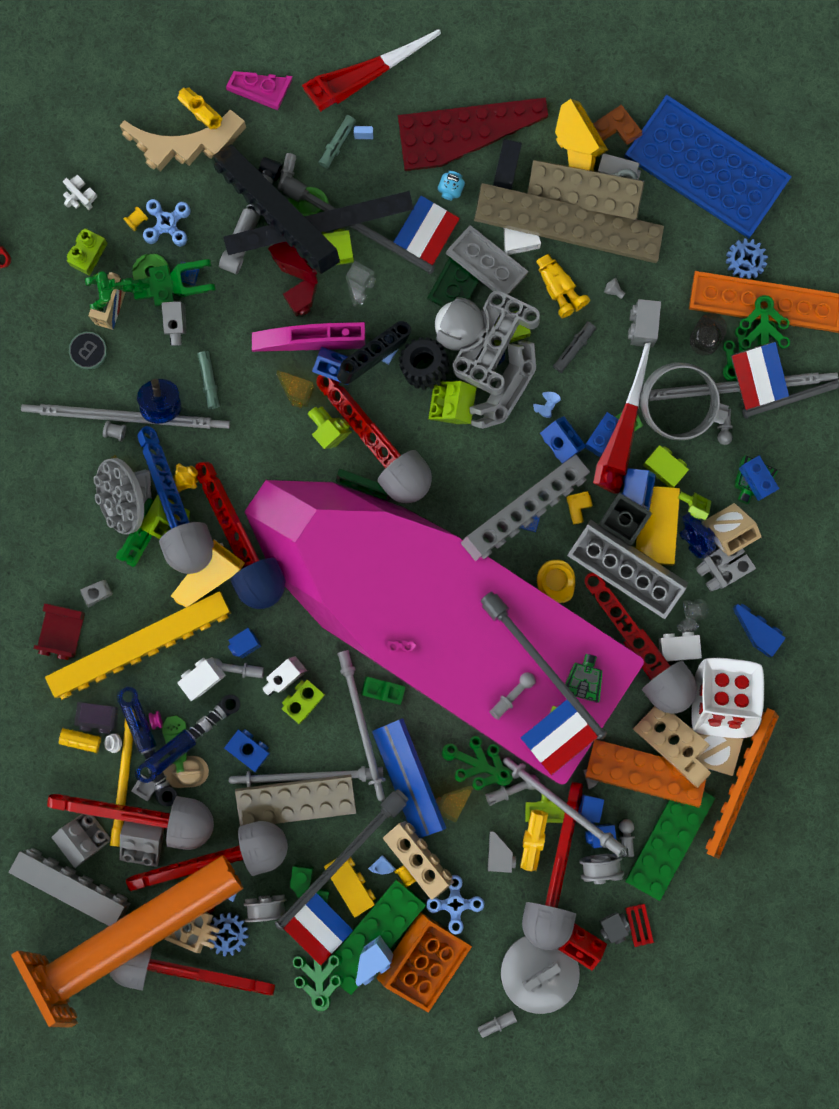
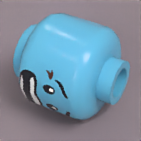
(451, 185)

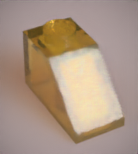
(296, 389)
(453, 802)

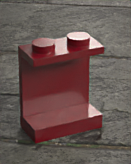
(60, 631)

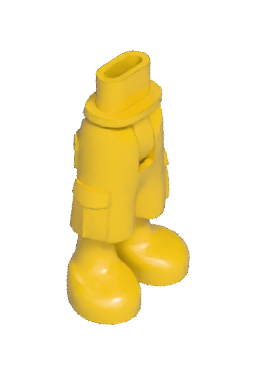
(560, 283)

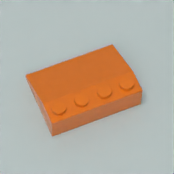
(424, 962)

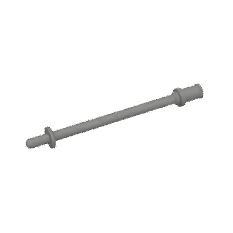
(348, 671)
(362, 773)
(606, 839)

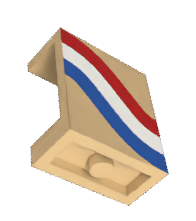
(109, 318)

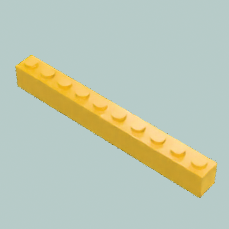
(137, 645)

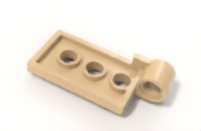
(687, 766)

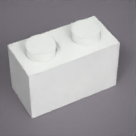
(680, 648)
(200, 679)

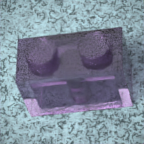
(96, 716)

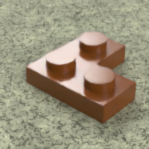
(620, 122)

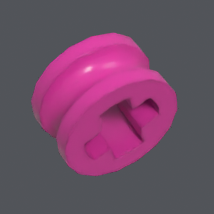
(155, 720)

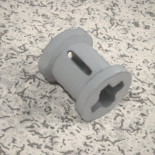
(114, 431)

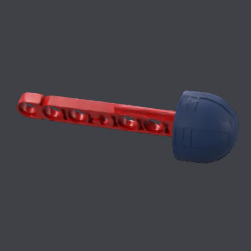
(258, 582)

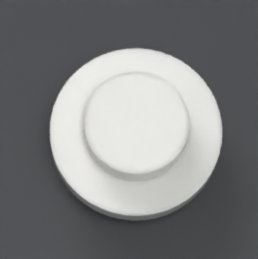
(113, 743)

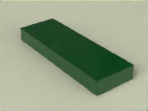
(361, 484)

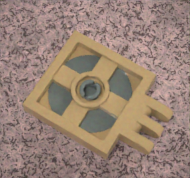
(195, 934)

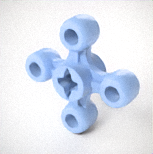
(171, 217)
(455, 914)

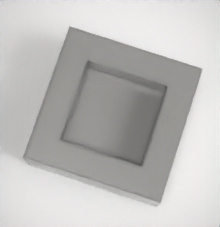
(144, 790)

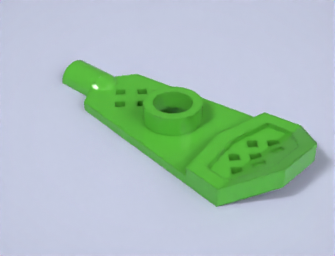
(169, 723)

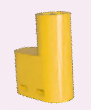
(576, 503)

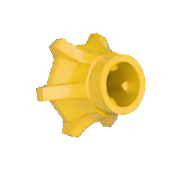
(185, 477)

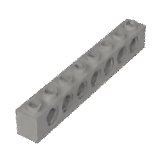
(475, 543)

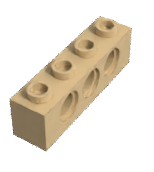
(408, 856)

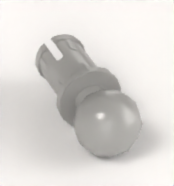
(725, 436)
(626, 827)

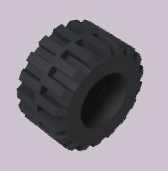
(417, 351)

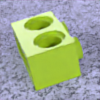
(307, 705)

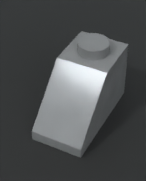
(499, 855)

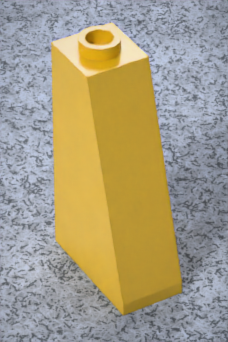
(196, 585)

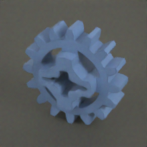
(749, 266)
(228, 925)

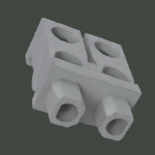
(722, 571)

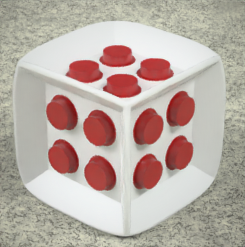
(728, 698)

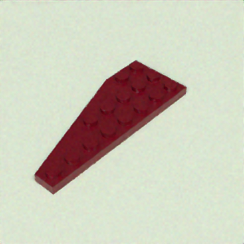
(449, 134)

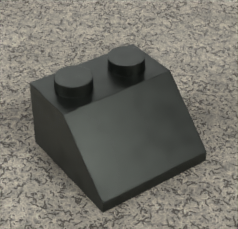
(625, 519)

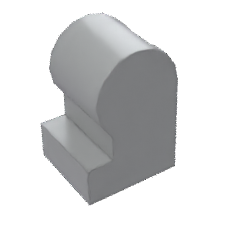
(96, 592)

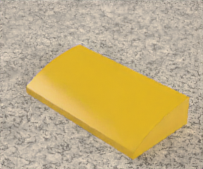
(660, 532)

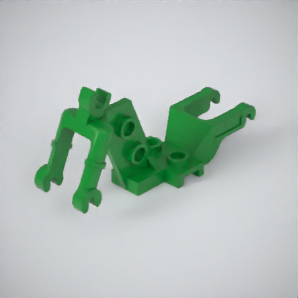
(160, 284)

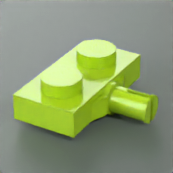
(698, 505)
(555, 814)

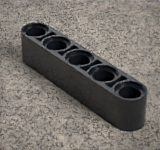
(382, 345)

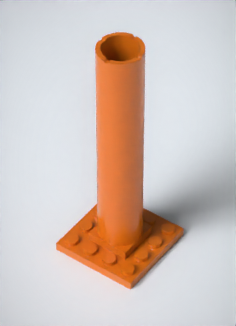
(58, 981)

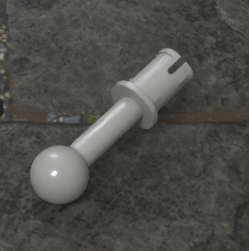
(246, 670)
(527, 680)
(502, 793)

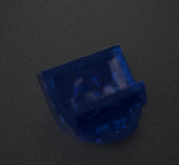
(698, 537)

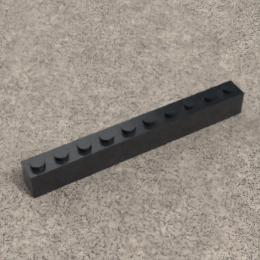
(276, 209)
(323, 221)

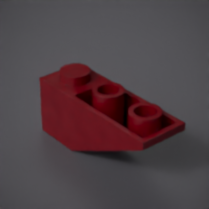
(291, 263)

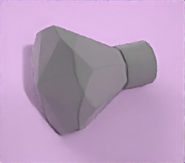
(614, 289)

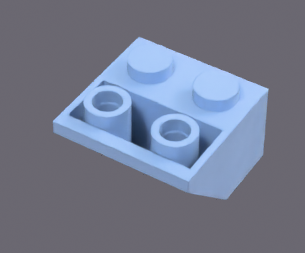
(373, 959)

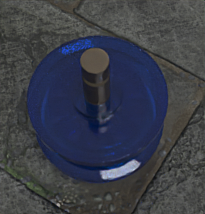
(159, 401)

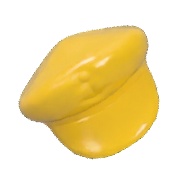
(556, 580)

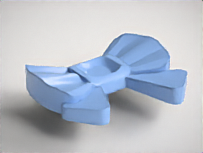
(546, 410)

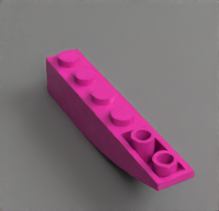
(310, 337)

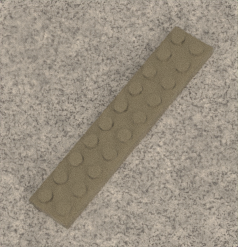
(568, 223)

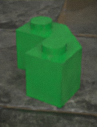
(301, 881)

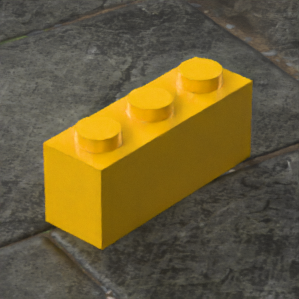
(352, 888)

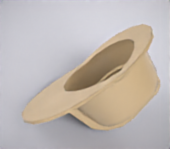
(194, 773)

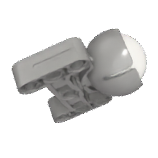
(468, 330)

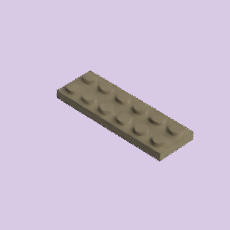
(587, 189)
(296, 800)

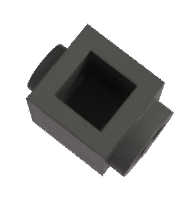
(614, 928)

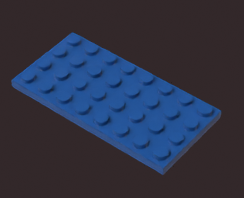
(708, 166)

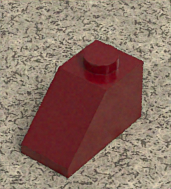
(301, 297)

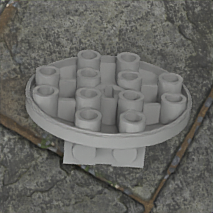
(122, 494)
(538, 978)

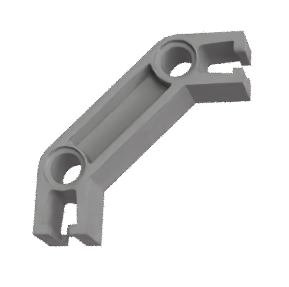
(516, 378)

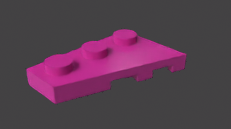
(262, 89)

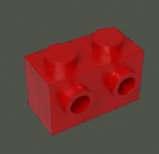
(584, 947)

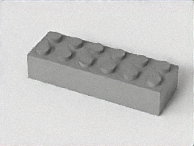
(628, 569)
(69, 887)

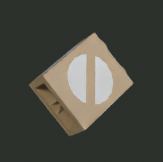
(732, 529)
(720, 755)

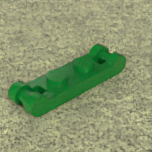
(136, 541)

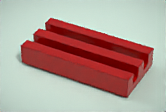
(646, 921)

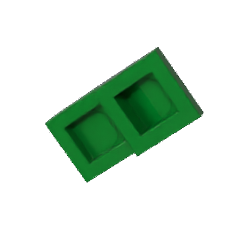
(383, 690)

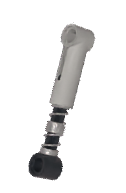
(249, 217)

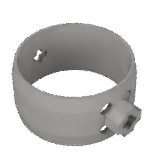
(716, 413)

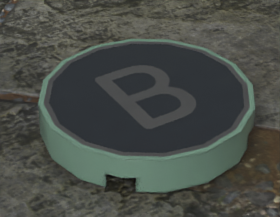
(88, 350)

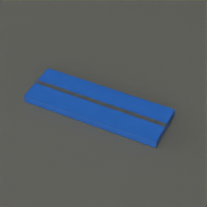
(409, 777)

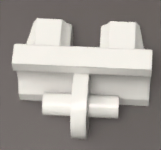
(74, 186)

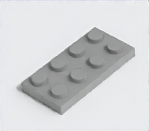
(486, 261)

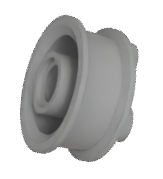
(601, 868)
(265, 908)

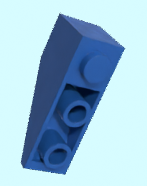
(759, 633)

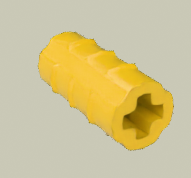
(79, 740)

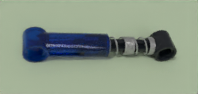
(185, 740)
(144, 741)

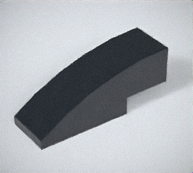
(507, 164)

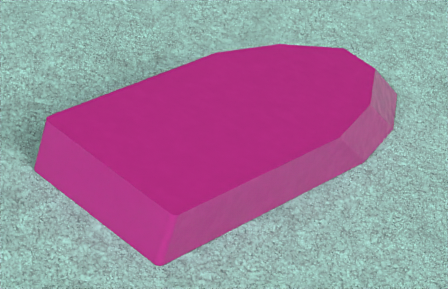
(393, 576)

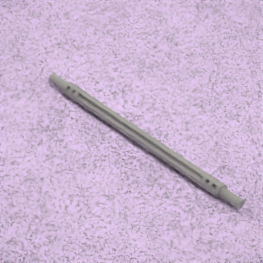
(729, 387)
(125, 416)

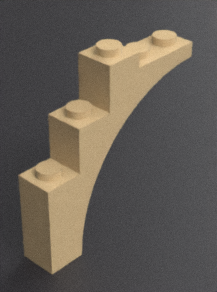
(186, 148)

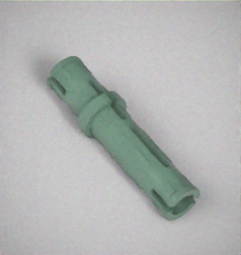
(333, 148)
(210, 388)

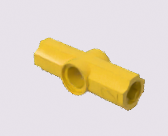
(199, 108)
(533, 840)

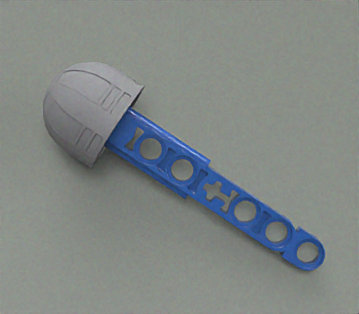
(187, 544)

